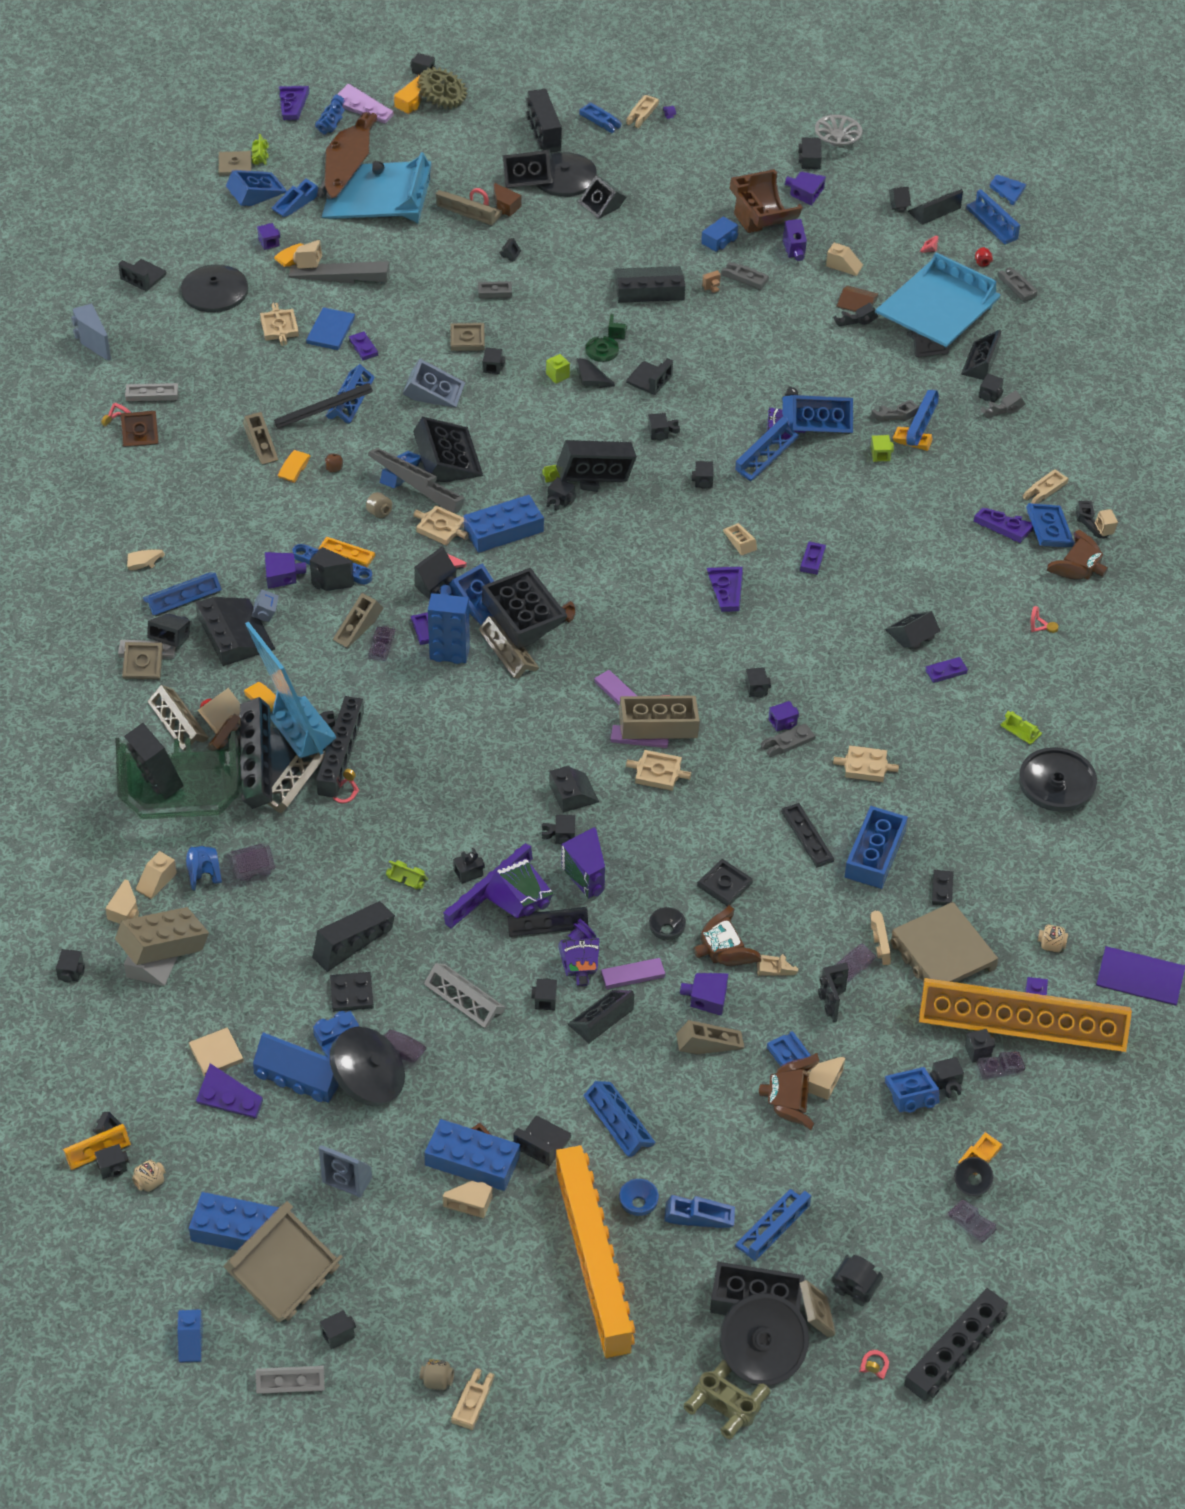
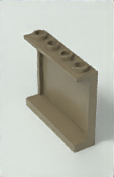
(943, 946)
(282, 1264)

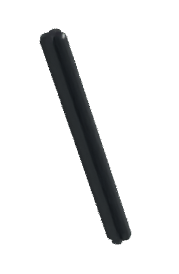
(323, 405)

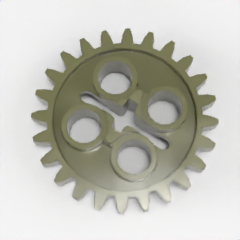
(442, 88)

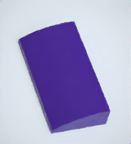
(1140, 975)

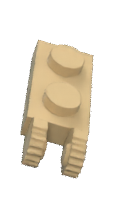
(642, 110)
(1046, 486)
(880, 936)
(472, 1400)

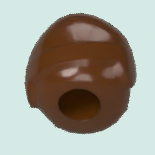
(334, 462)

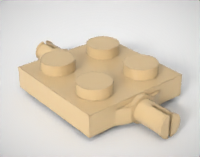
(279, 324)
(440, 525)
(866, 764)
(658, 770)

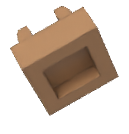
(711, 281)

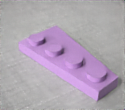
(359, 102)

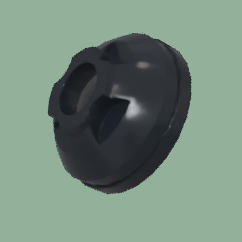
(670, 917)
(968, 1167)

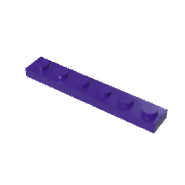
(475, 896)

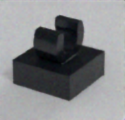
(510, 250)
(106, 1122)

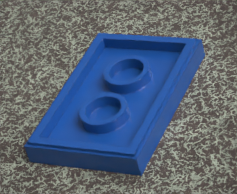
(330, 328)
(1050, 525)

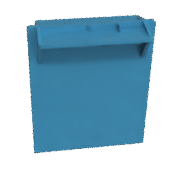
(394, 192)
(941, 300)
(293, 714)

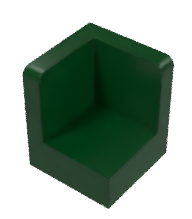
(616, 330)

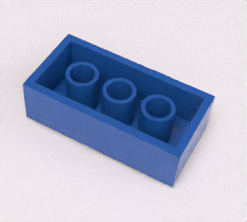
(503, 523)
(448, 628)
(876, 847)
(472, 1154)
(227, 1220)

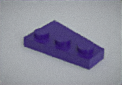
(293, 101)
(1001, 524)
(727, 586)
(228, 1094)

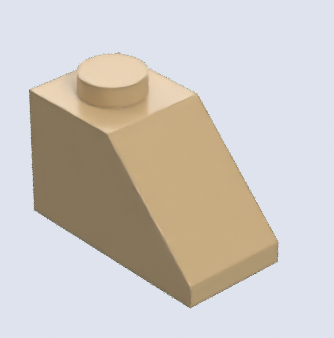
(308, 255)
(843, 259)
(156, 874)
(123, 904)
(825, 1076)
(469, 1198)

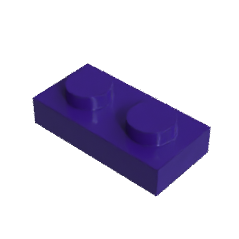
(363, 345)
(813, 558)
(946, 669)

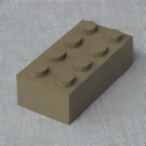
(658, 717)
(161, 935)

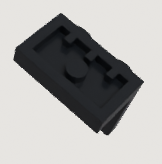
(141, 274)
(926, 347)
(651, 377)
(833, 983)
(541, 1140)

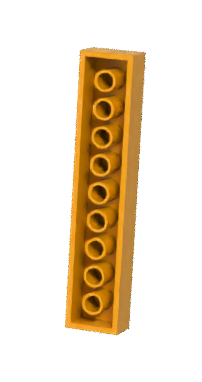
(1025, 1014)
(595, 1252)

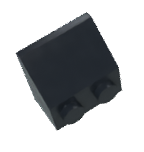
(601, 197)
(331, 570)
(434, 572)
(914, 629)
(571, 788)

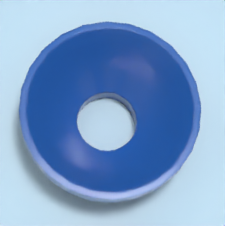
(638, 1189)

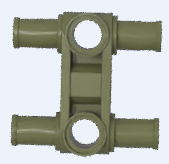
(726, 1399)

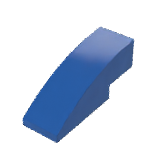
(296, 198)
(390, 479)
(699, 1212)

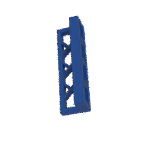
(993, 220)
(353, 379)
(759, 447)
(183, 593)
(618, 1117)
(777, 1227)

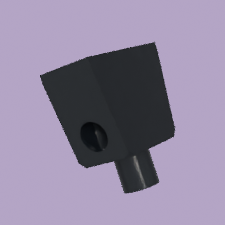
(169, 629)

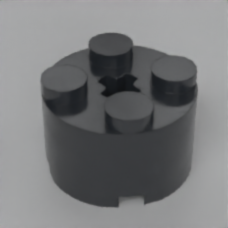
(857, 1279)

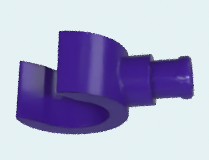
(669, 111)

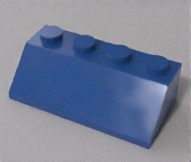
(818, 413)
(294, 1068)

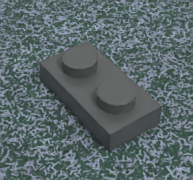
(495, 289)

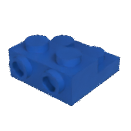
(328, 1030)
(912, 1090)

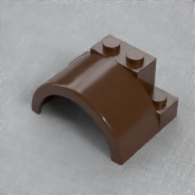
(759, 201)

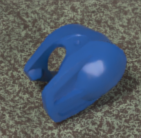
(200, 861)

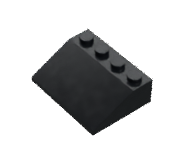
(650, 284)
(446, 450)
(522, 607)
(226, 627)

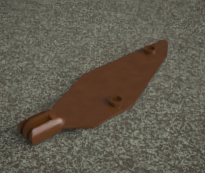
(347, 153)

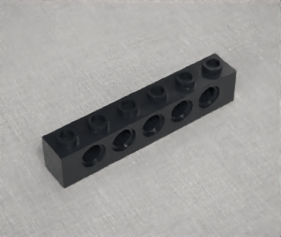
(340, 749)
(255, 753)
(986, 1304)

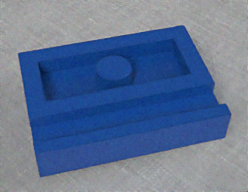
(787, 1049)

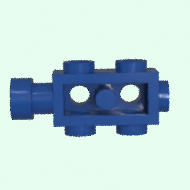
(331, 115)

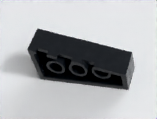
(350, 934)

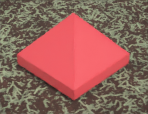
(930, 245)

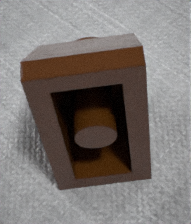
(506, 200)

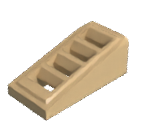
(749, 542)

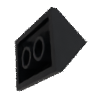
(528, 168)
(937, 207)
(982, 356)
(603, 1014)

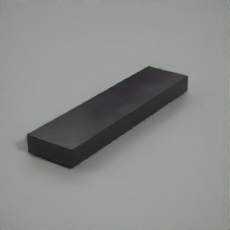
(807, 835)
(546, 921)

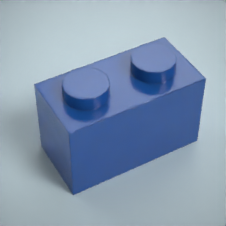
(719, 234)

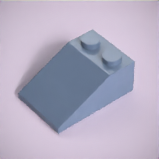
(90, 330)
(433, 385)
(344, 1171)

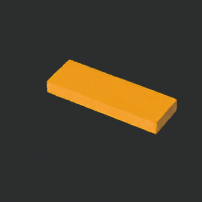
(356, 554)
(83, 1152)

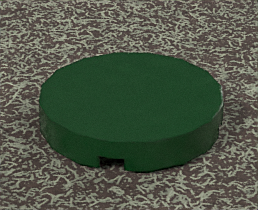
(602, 349)

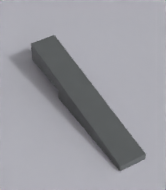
(344, 272)
(419, 479)

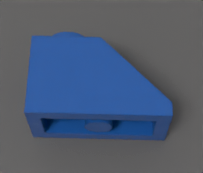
(190, 1335)

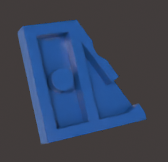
(1007, 188)

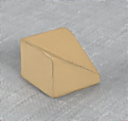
(1106, 522)

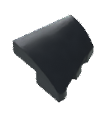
(592, 374)

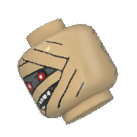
(1053, 938)
(148, 1175)

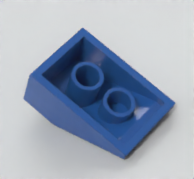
(253, 186)
(470, 586)

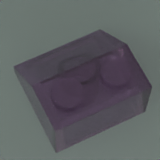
(251, 861)

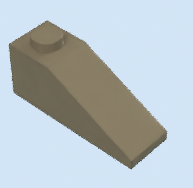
(260, 438)
(358, 620)
(707, 1038)

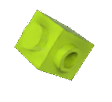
(557, 368)
(881, 448)

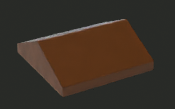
(854, 298)
(139, 428)

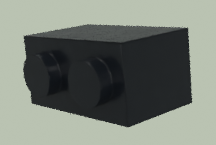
(810, 153)

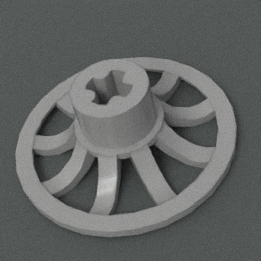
(838, 135)

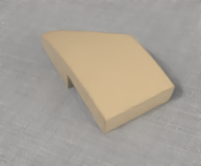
(143, 558)
(775, 966)

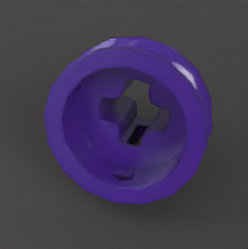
(581, 931)

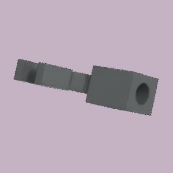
(1009, 404)
(904, 412)

